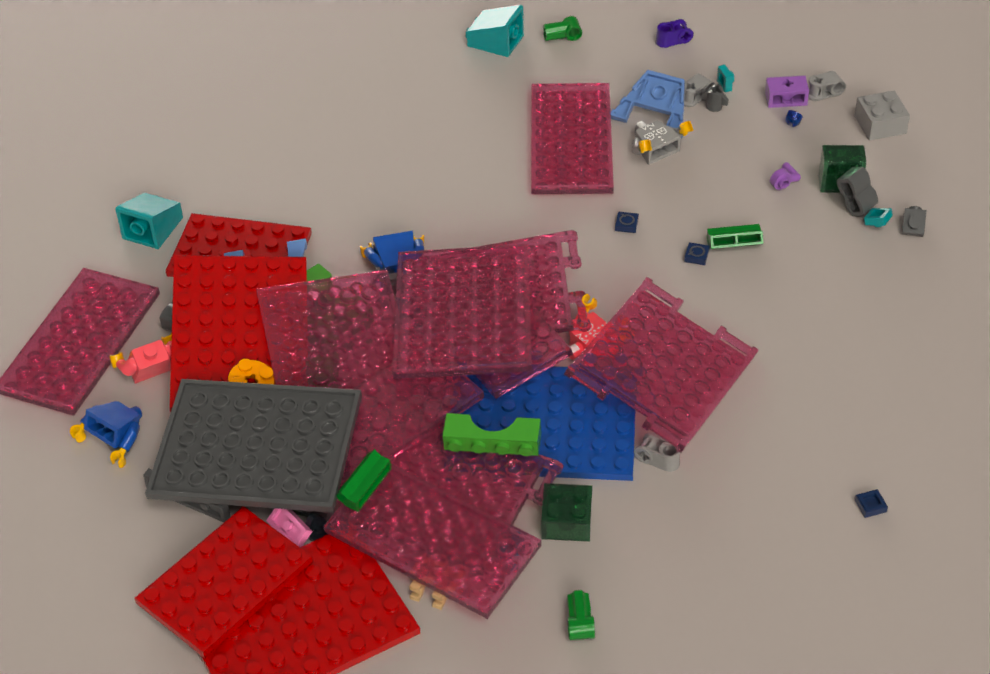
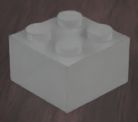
(882, 115)

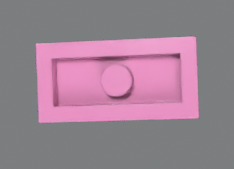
(289, 525)

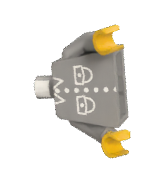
(658, 140)

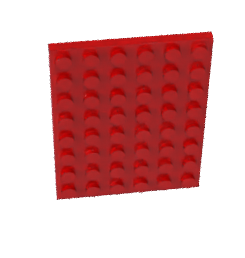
(219, 312)
(320, 621)

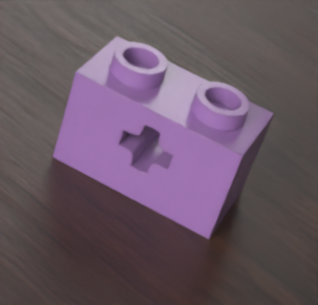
(786, 91)

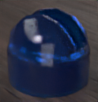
(793, 117)

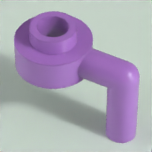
(782, 177)

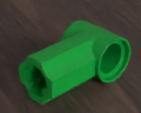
(568, 28)
(580, 620)

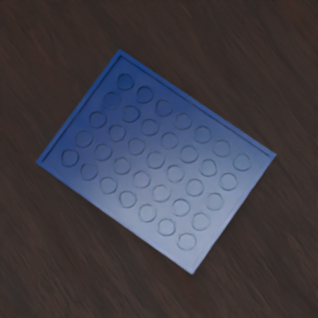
(577, 428)

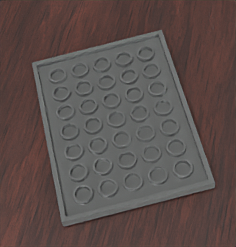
(255, 445)

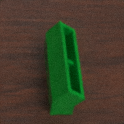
(734, 236)
(364, 480)

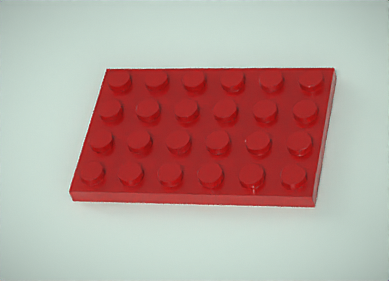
(219, 235)
(223, 581)

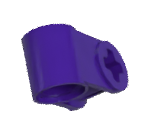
(672, 33)

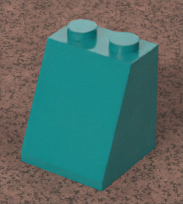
(497, 30)
(148, 219)

